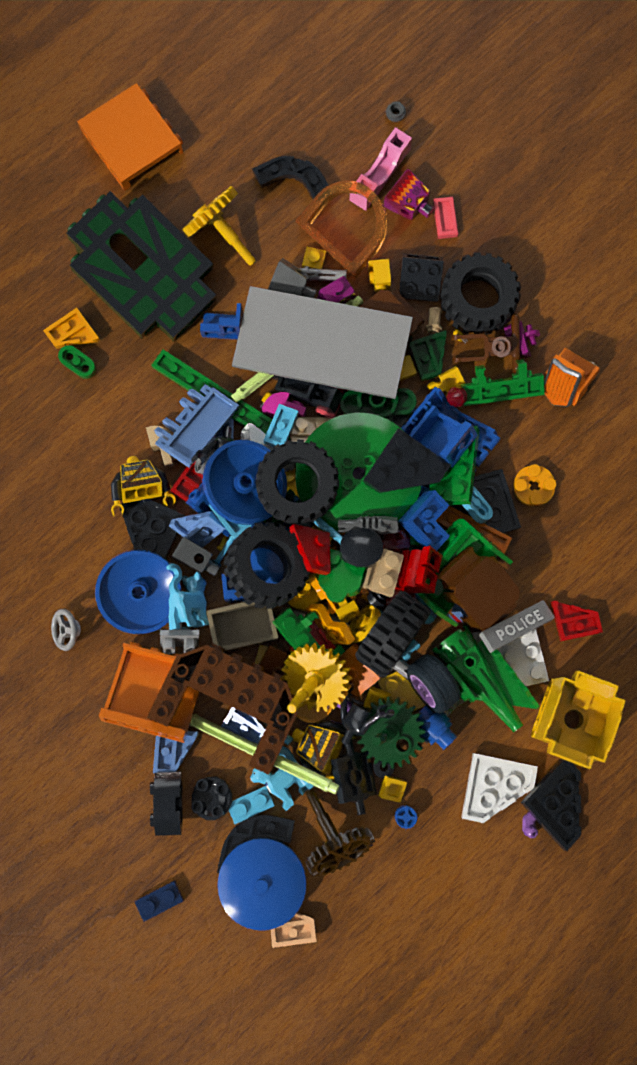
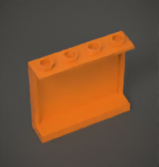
(130, 134)
(136, 689)

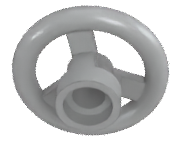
(67, 629)

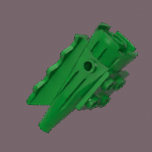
(487, 679)

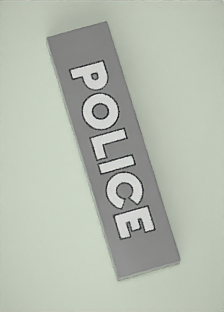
(516, 626)

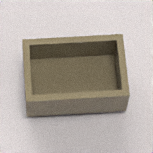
(242, 626)

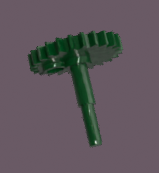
(385, 734)

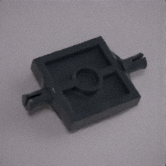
(355, 778)

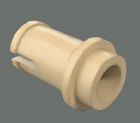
(434, 321)

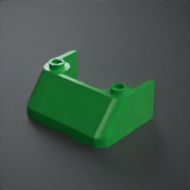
(460, 537)

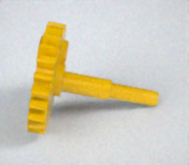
(212, 215)
(317, 672)

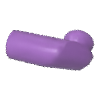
(529, 826)

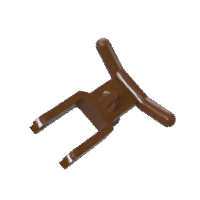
(497, 346)

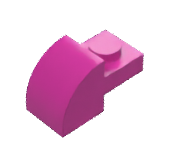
(283, 398)

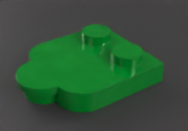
(343, 580)

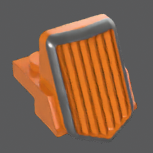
(568, 378)

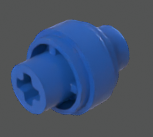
(437, 728)

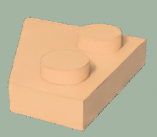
(297, 930)

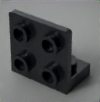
(421, 277)

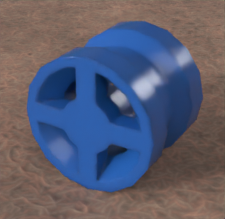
(407, 819)

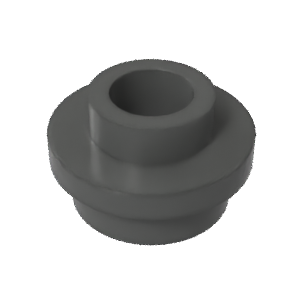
(398, 107)

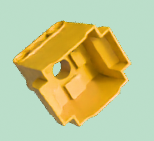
(598, 718)

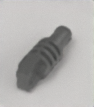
(379, 524)

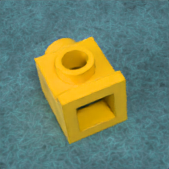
(379, 274)

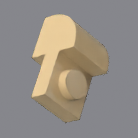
(167, 458)

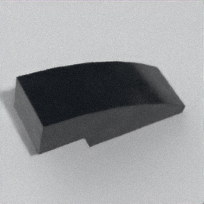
(313, 394)

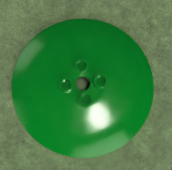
(354, 443)

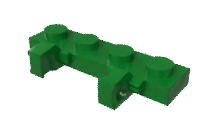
(520, 385)
(296, 630)

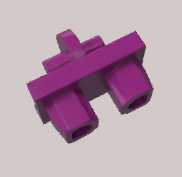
(529, 335)

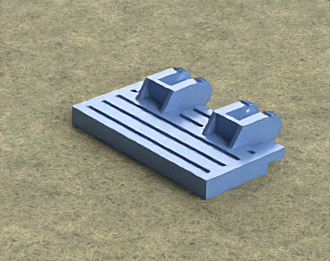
(197, 424)

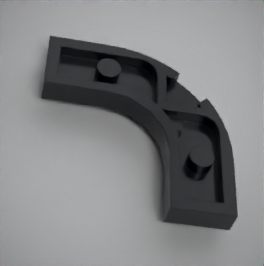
(293, 168)
(257, 827)

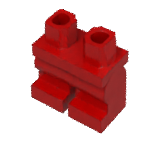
(417, 569)

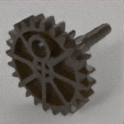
(339, 848)

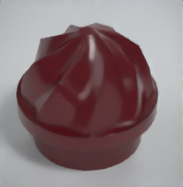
(456, 396)

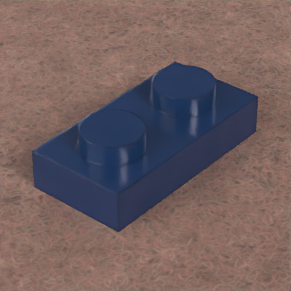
(159, 901)

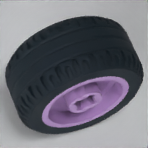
(433, 683)

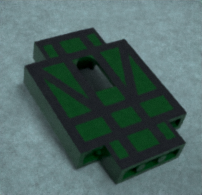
(164, 288)

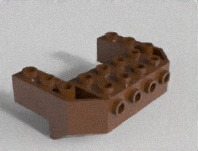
(236, 685)

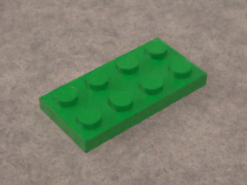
(458, 481)

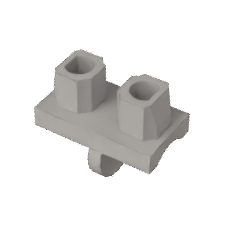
(179, 638)

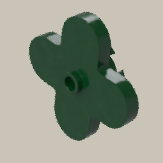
(389, 408)

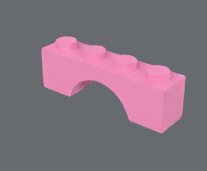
(389, 159)

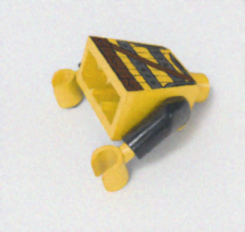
(138, 482)
(320, 745)

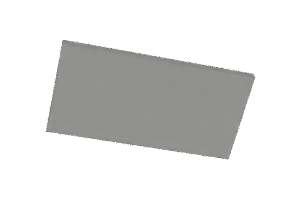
(322, 342)

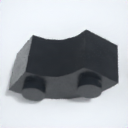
(167, 803)

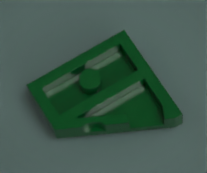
(429, 355)

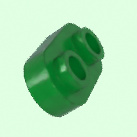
(78, 362)

